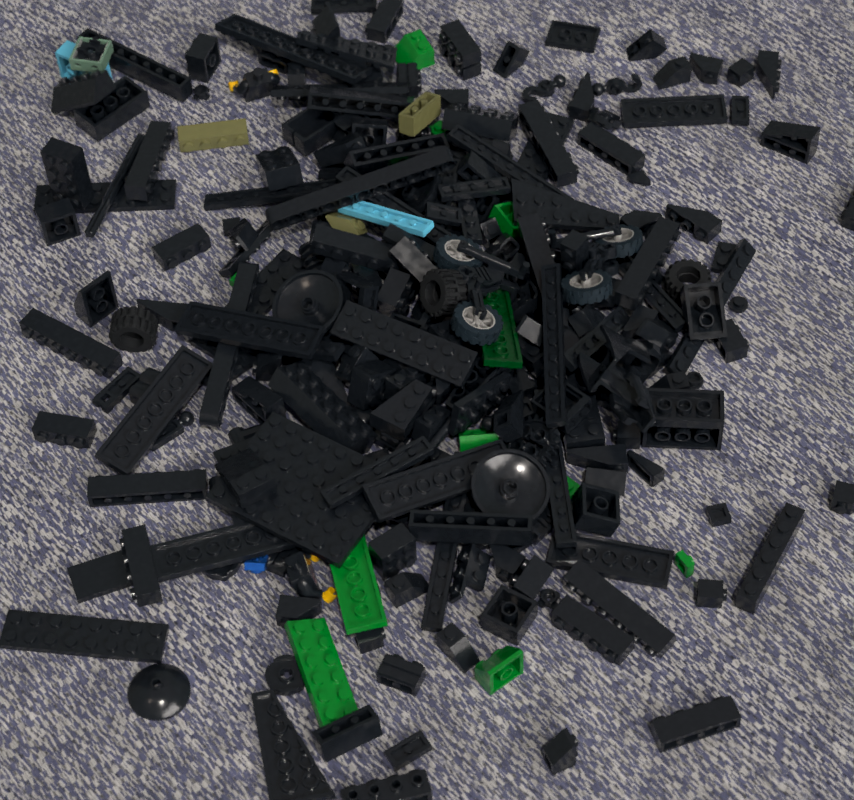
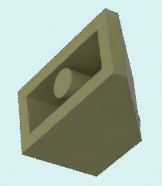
(346, 223)

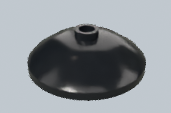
(159, 701)

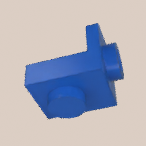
(256, 565)

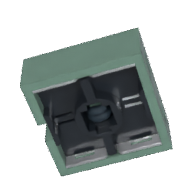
(91, 54)

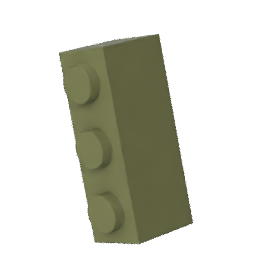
(419, 114)

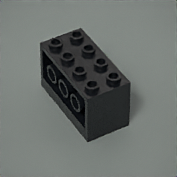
(686, 419)

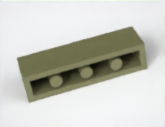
(213, 135)

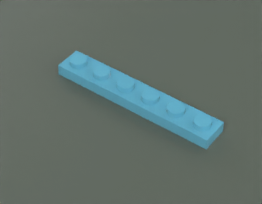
(384, 216)

